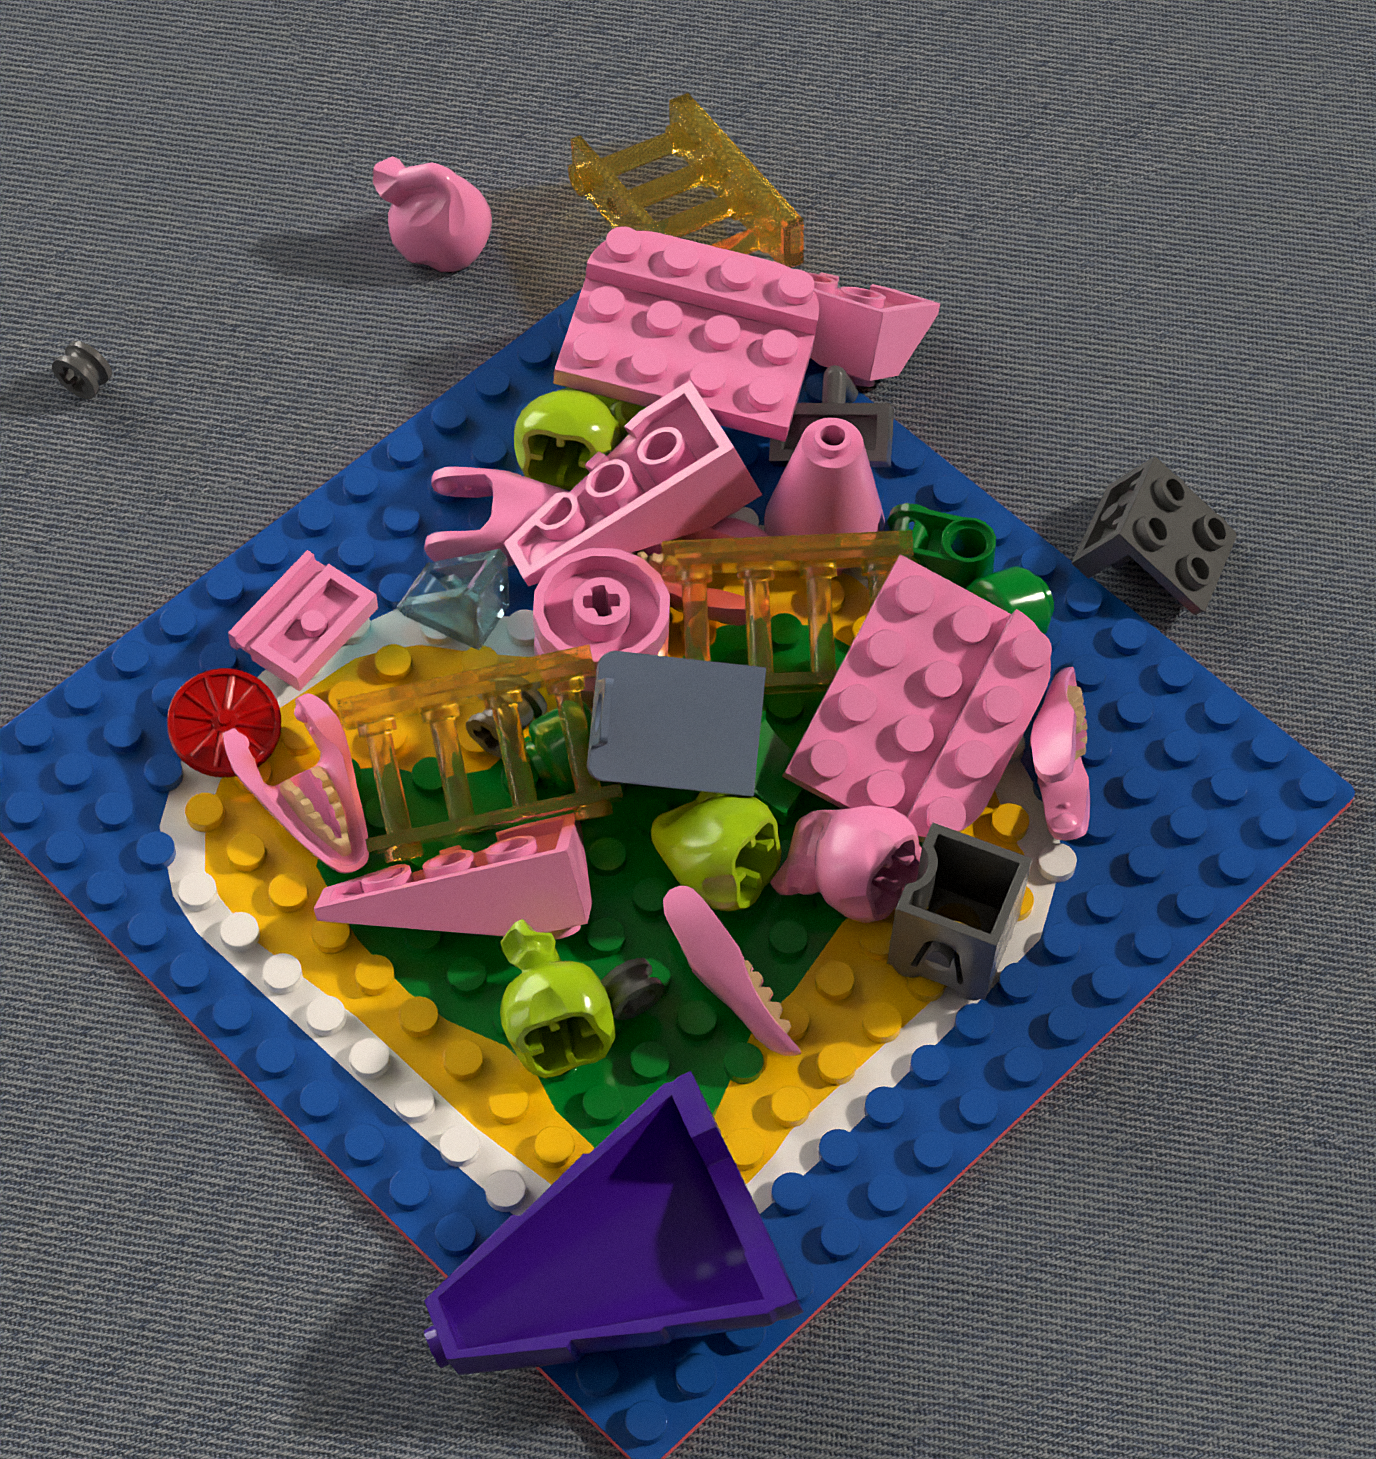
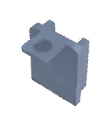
(676, 723)

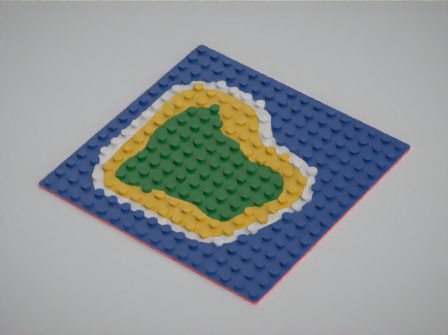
(395, 1035)

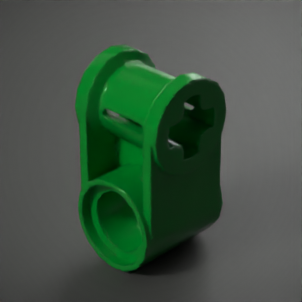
(944, 539)

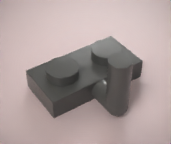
(838, 393)

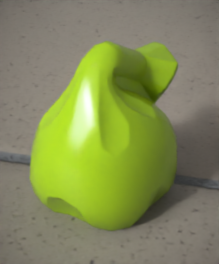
(565, 430)
(720, 848)
(555, 1008)

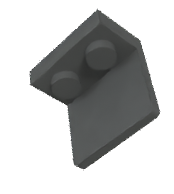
(1163, 529)

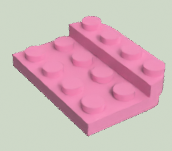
(695, 312)
(925, 703)

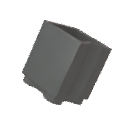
(963, 883)

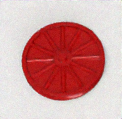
(214, 704)

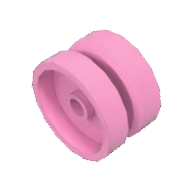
(601, 601)

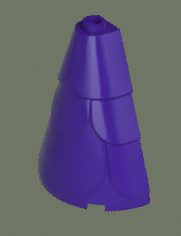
(619, 1252)

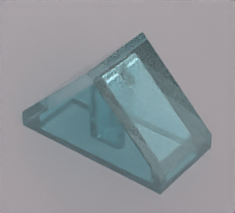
(460, 596)

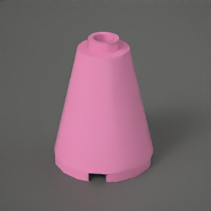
(826, 486)

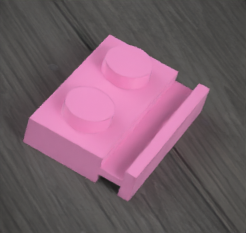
(303, 620)

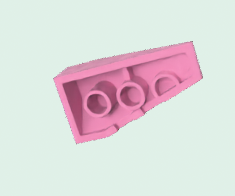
(868, 329)
(653, 487)
(528, 875)

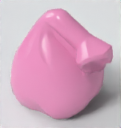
(433, 214)
(853, 859)

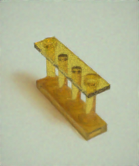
(712, 163)
(755, 563)
(438, 704)

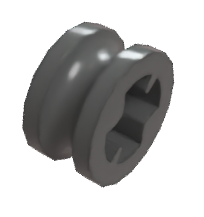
(82, 369)
(632, 988)

